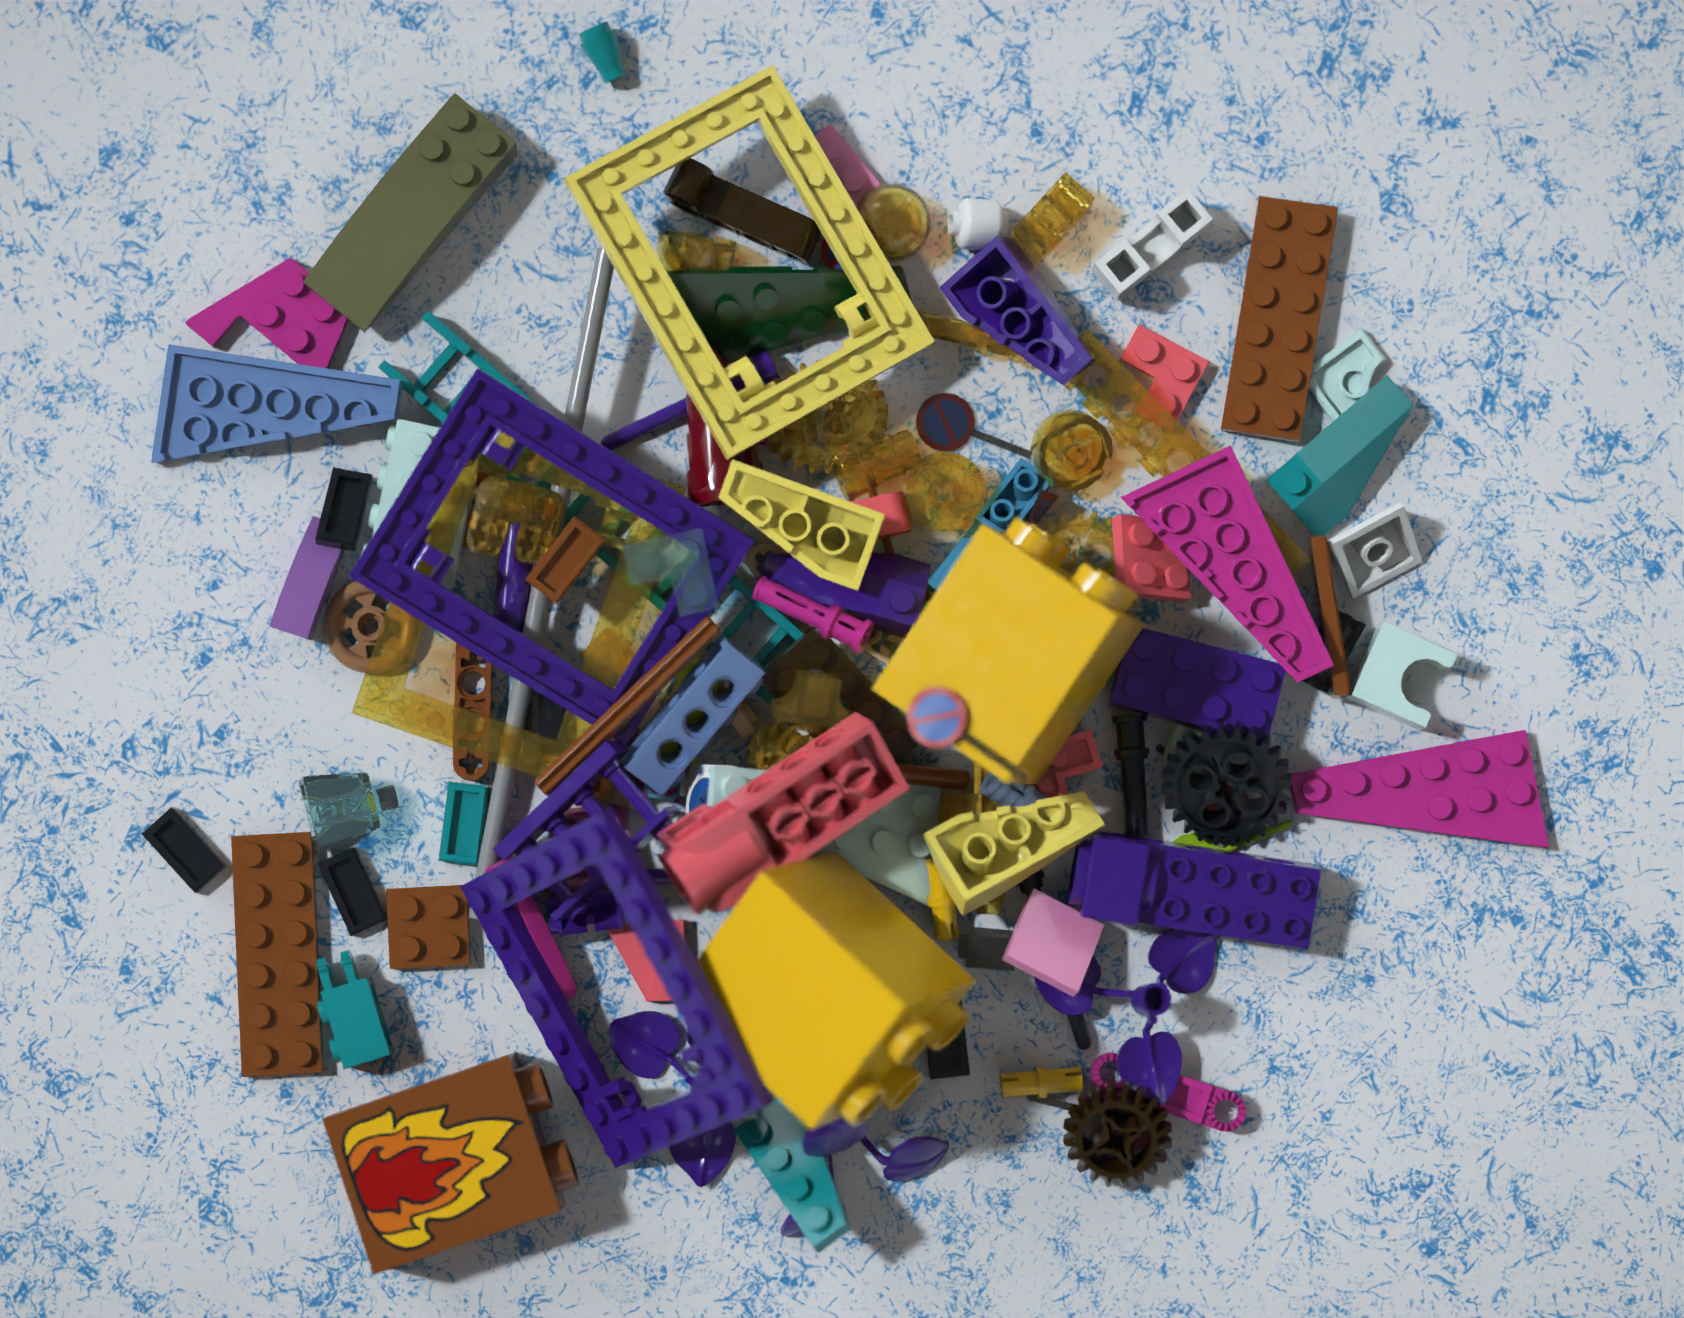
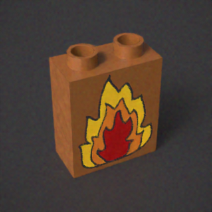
(450, 1161)

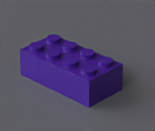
(1196, 684)

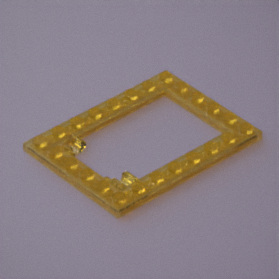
(383, 690)

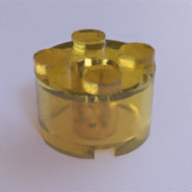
(942, 470)

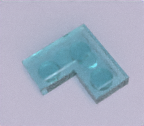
(675, 556)

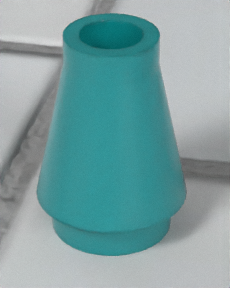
(603, 50)

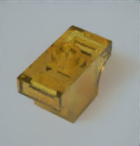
(811, 702)

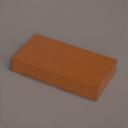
(565, 560)

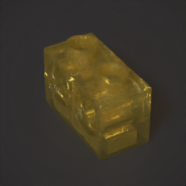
(1052, 218)

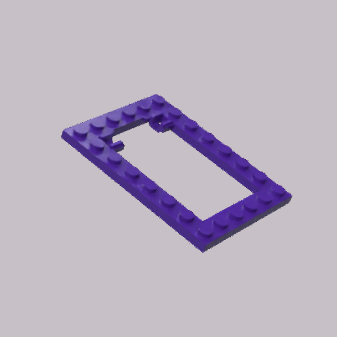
(472, 428)
(726, 1077)

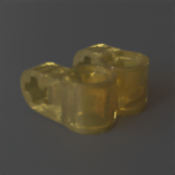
(512, 501)

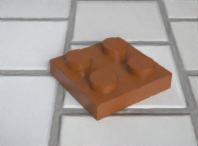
(428, 927)

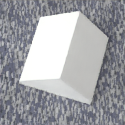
(1375, 550)

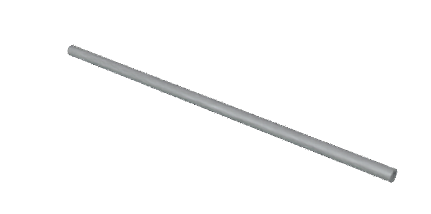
(538, 602)

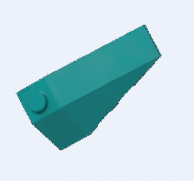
(1337, 464)

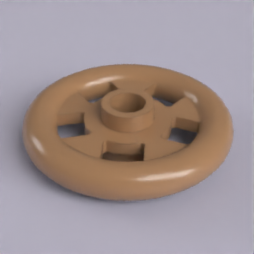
(337, 621)

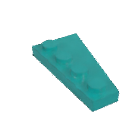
(800, 1181)

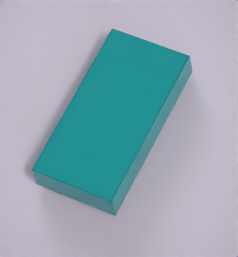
(463, 823)

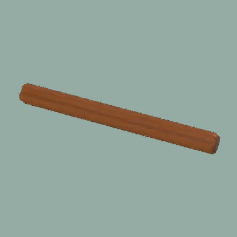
(628, 705)

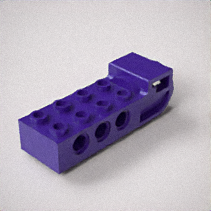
(1194, 888)

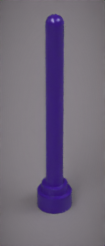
(762, 364)

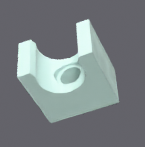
(1381, 671)

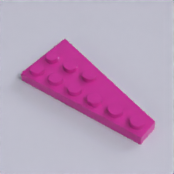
(1224, 540)
(1452, 789)

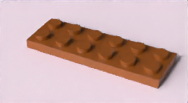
(1279, 319)
(277, 954)

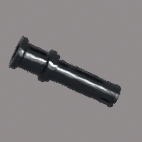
(1132, 752)

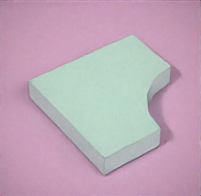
(1344, 374)

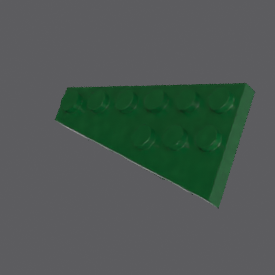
(765, 307)

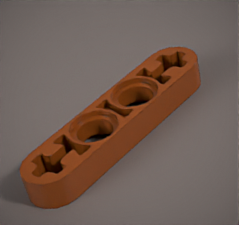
(477, 703)

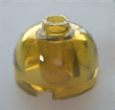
(896, 219)
(694, 251)
(1070, 450)

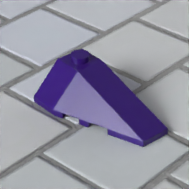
(887, 594)

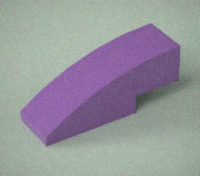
(307, 586)

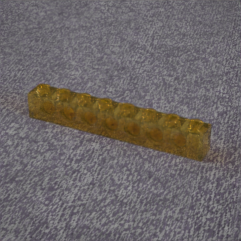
(1150, 410)

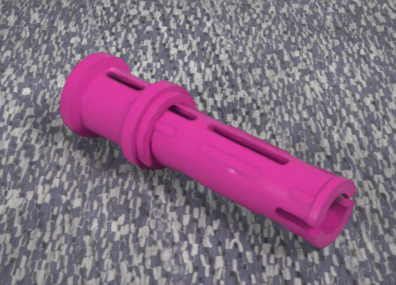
(830, 621)

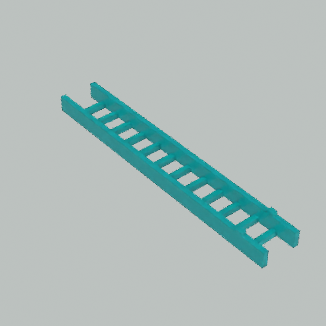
(456, 344)

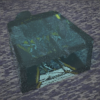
(343, 807)

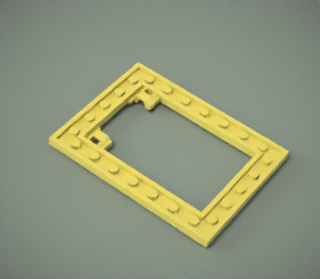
(759, 409)

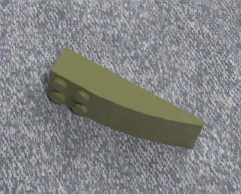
(411, 212)

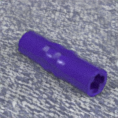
(512, 589)

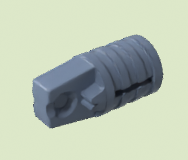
(1009, 793)

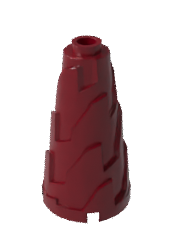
(705, 459)

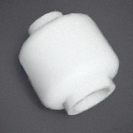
(977, 223)

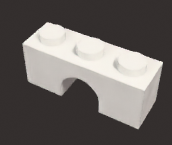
(1153, 245)

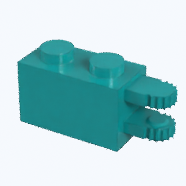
(353, 1015)

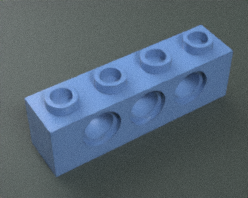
(694, 693)

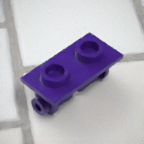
(603, 913)

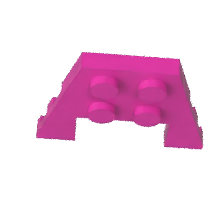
(281, 311)

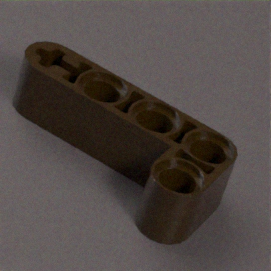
(740, 211)

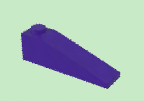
(1015, 306)

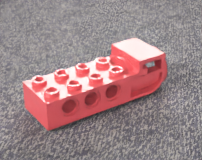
(780, 815)

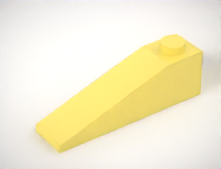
(812, 526)
(999, 848)

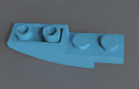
(1010, 500)

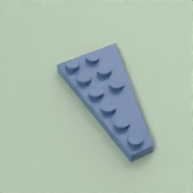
(243, 401)

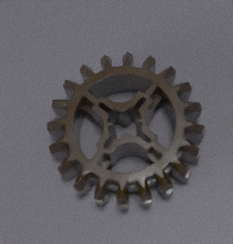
(1091, 1149)

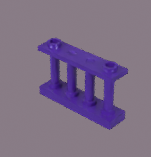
(578, 790)

